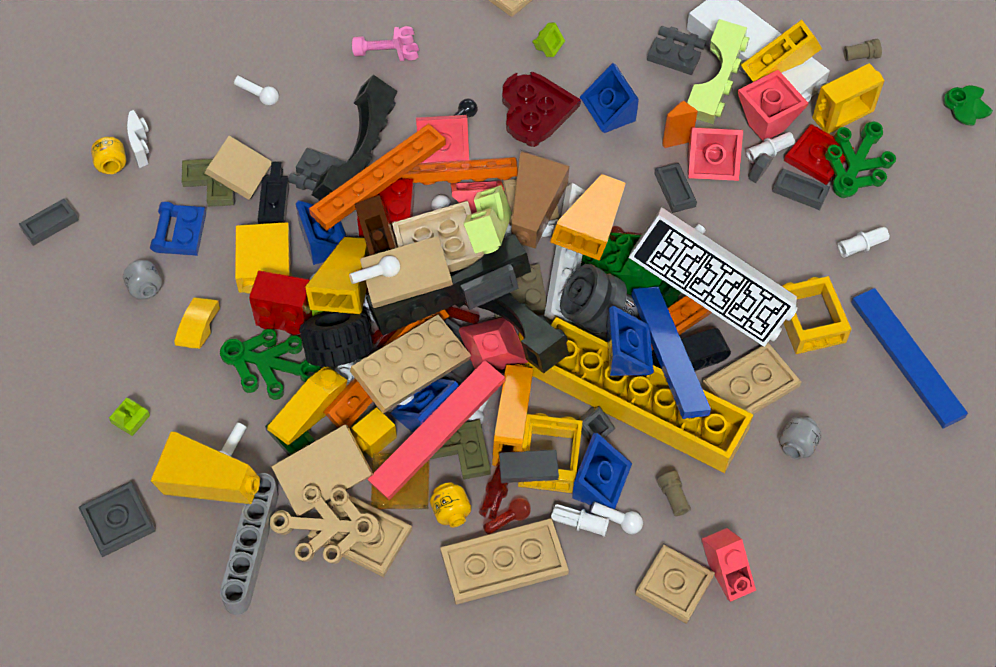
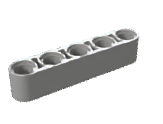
(249, 555)

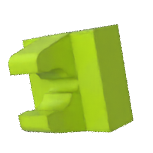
(549, 40)
(129, 416)

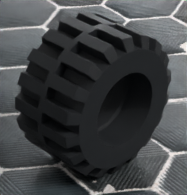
(336, 338)

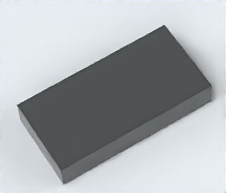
(675, 187)
(801, 189)
(48, 222)
(489, 286)
(528, 466)

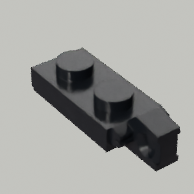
(273, 196)

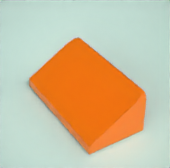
(679, 125)

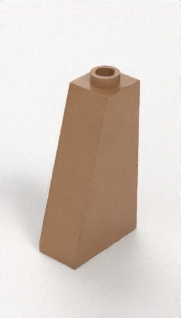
(536, 196)

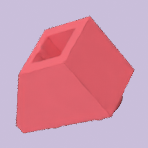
(730, 563)

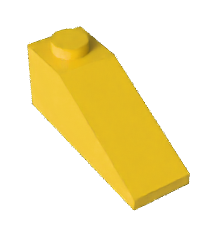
(783, 53)
(307, 405)

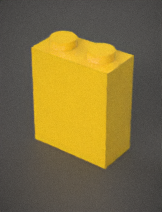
(262, 249)

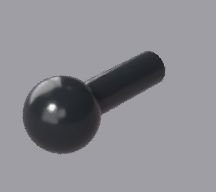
(467, 107)

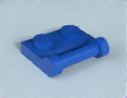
(186, 233)

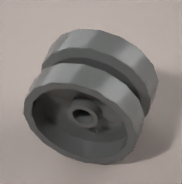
(590, 295)

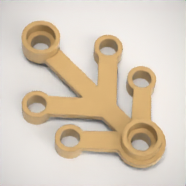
(329, 525)

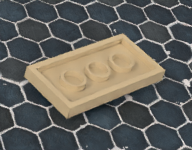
(410, 363)
(504, 561)

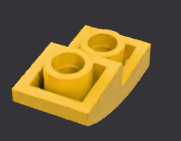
(195, 323)

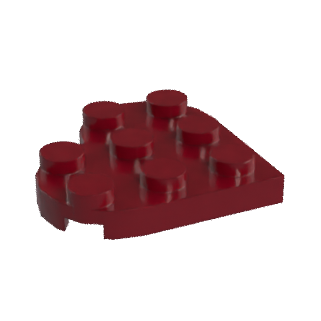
(536, 107)

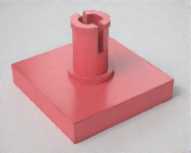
(456, 134)

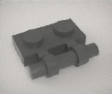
(674, 55)
(310, 166)

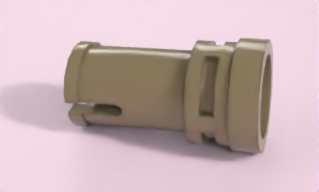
(868, 50)
(671, 486)

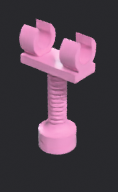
(360, 45)

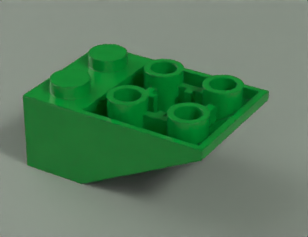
(616, 261)

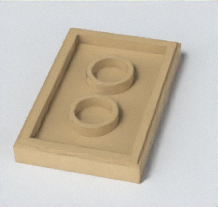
(421, 271)
(753, 380)
(325, 464)
(380, 552)

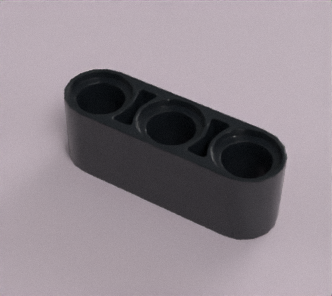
(703, 349)

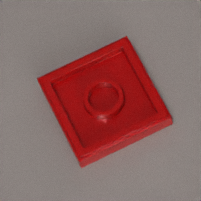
(809, 154)

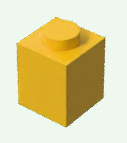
(374, 432)

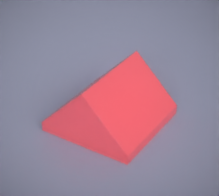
(714, 153)

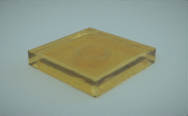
(411, 496)

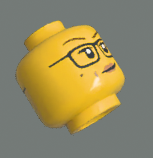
(108, 155)
(450, 504)

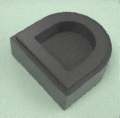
(760, 167)

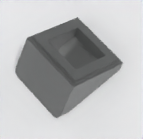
(595, 422)

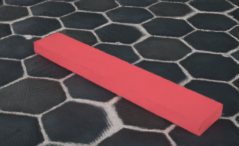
(436, 430)

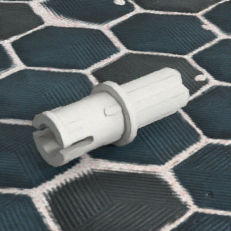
(770, 147)
(862, 241)
(580, 519)

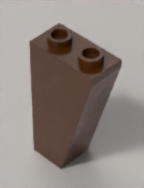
(376, 225)

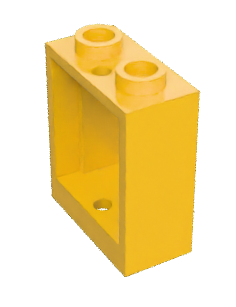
(848, 98)
(820, 336)
(559, 427)

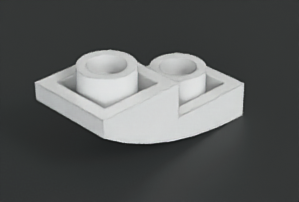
(137, 137)

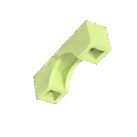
(727, 45)
(490, 222)

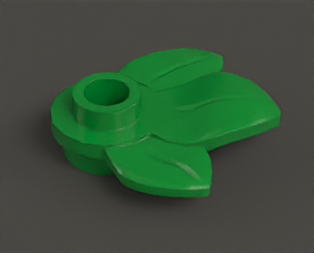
(967, 104)

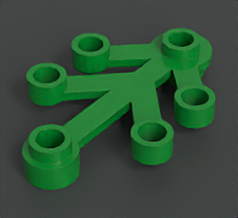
(871, 135)
(265, 361)

